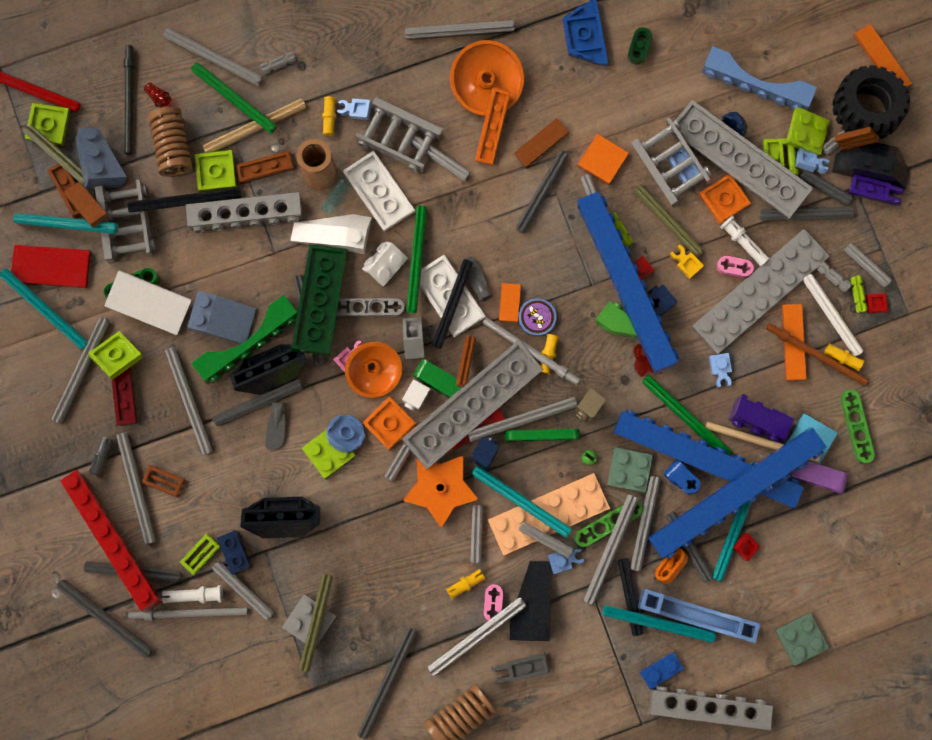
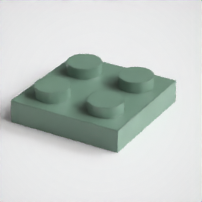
(629, 470)
(801, 639)

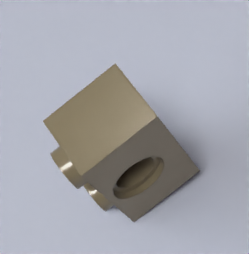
(589, 406)

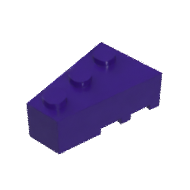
(760, 419)

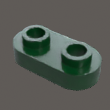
(638, 46)

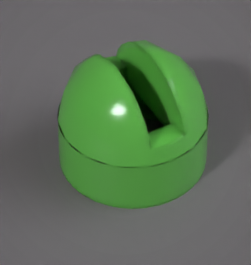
(586, 460)

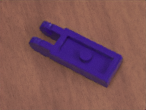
(874, 190)

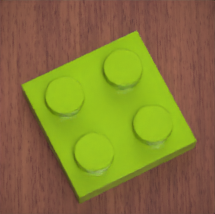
(50, 121)
(807, 131)
(215, 171)
(115, 355)
(324, 456)

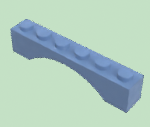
(723, 67)
(698, 616)

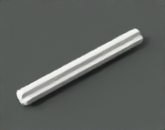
(833, 315)

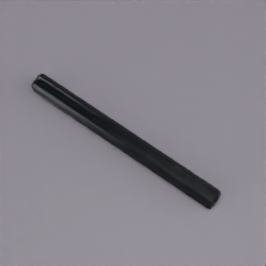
(182, 200)

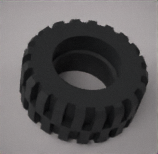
(880, 84)

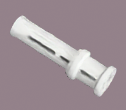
(738, 234)
(202, 595)

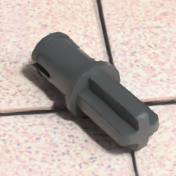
(100, 456)

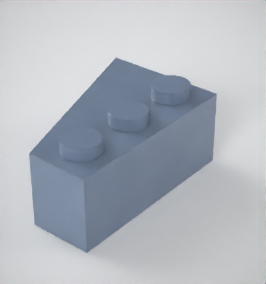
(97, 160)

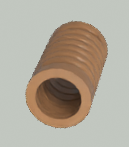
(169, 144)
(314, 152)
(463, 719)

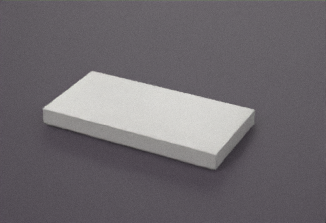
(379, 191)
(437, 283)
(147, 302)

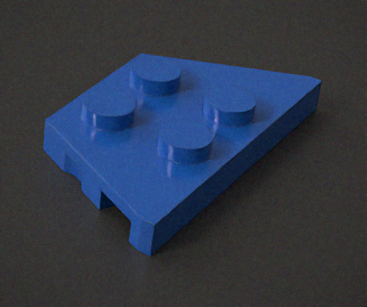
(585, 34)

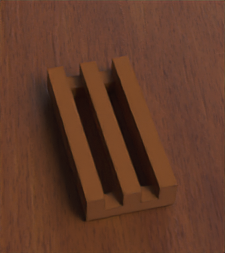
(856, 138)
(178, 487)

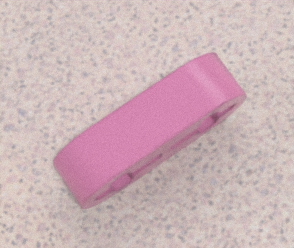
(735, 262)
(488, 600)

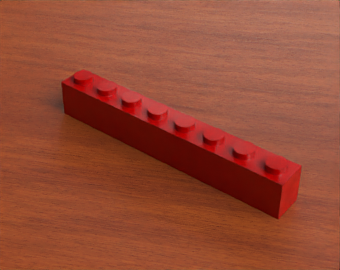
(111, 541)

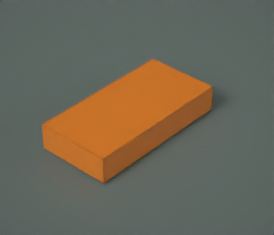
(509, 303)

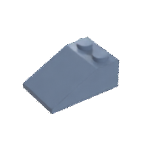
(221, 318)

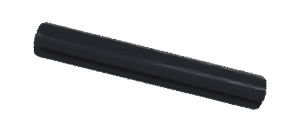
(629, 593)

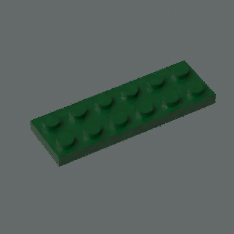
(319, 300)

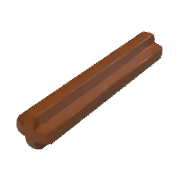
(465, 362)

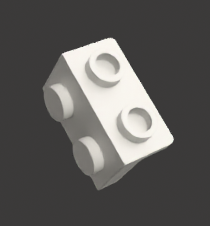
(384, 263)

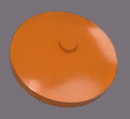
(480, 69)

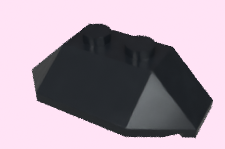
(873, 161)
(267, 370)
(281, 517)

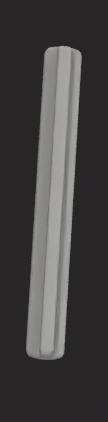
(645, 523)

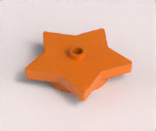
(440, 502)

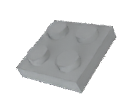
(300, 619)

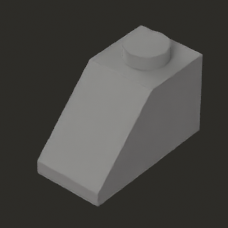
(413, 338)

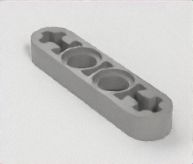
(367, 310)

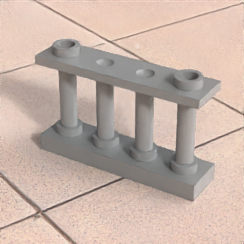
(414, 124)
(663, 178)
(110, 250)

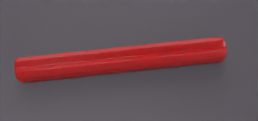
(39, 92)

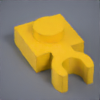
(688, 264)

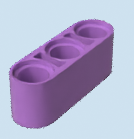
(821, 477)

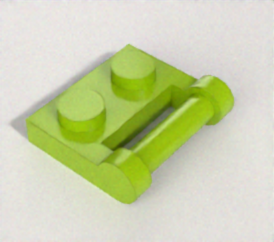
(774, 149)

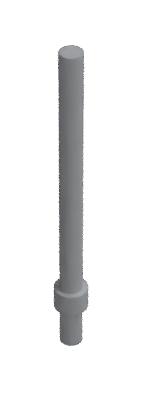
(562, 371)
(149, 616)

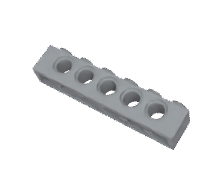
(197, 211)
(761, 719)

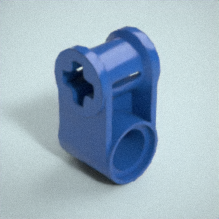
(679, 475)

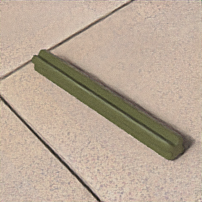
(55, 153)
(668, 220)
(316, 623)

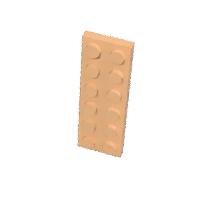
(568, 504)

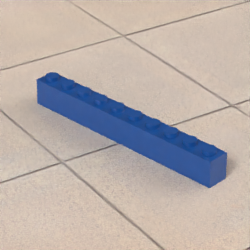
(627, 283)
(698, 454)
(737, 492)

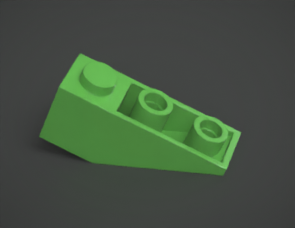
(615, 321)

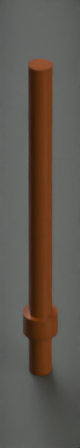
(784, 335)

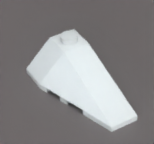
(342, 232)

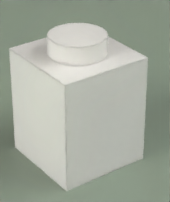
(415, 396)

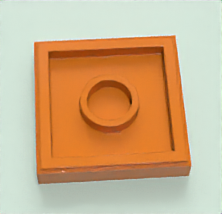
(603, 159)
(724, 199)
(389, 423)

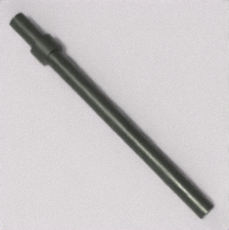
(129, 65)

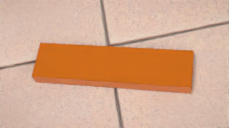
(879, 53)
(492, 126)
(794, 357)

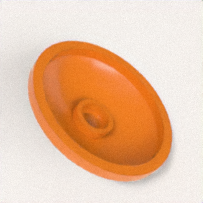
(377, 380)

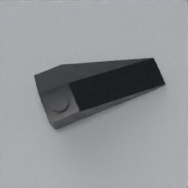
(534, 620)

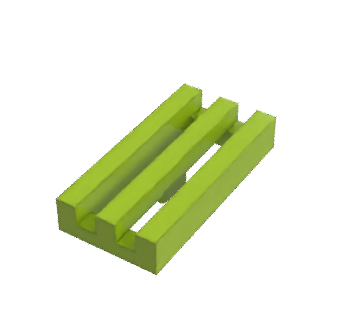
(205, 549)

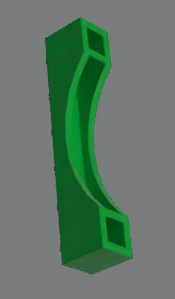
(213, 364)

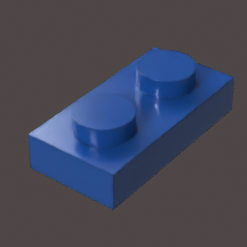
(661, 670)

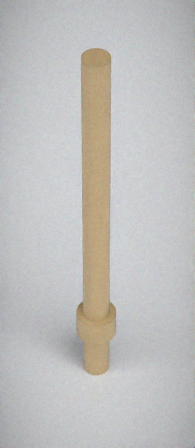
(748, 437)

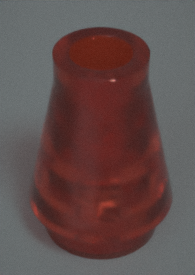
(157, 95)

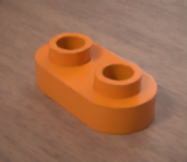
(671, 567)

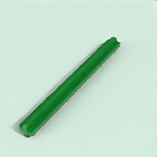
(233, 97)
(416, 260)
(684, 414)

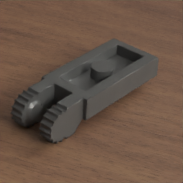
(523, 668)

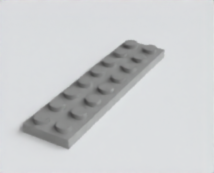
(742, 160)
(760, 291)
(472, 404)

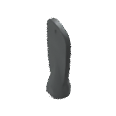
(477, 281)
(276, 426)

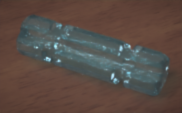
(335, 196)

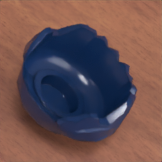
(736, 122)

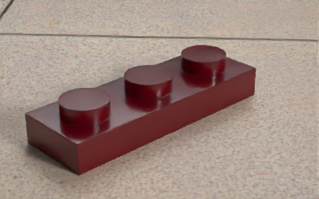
(124, 399)

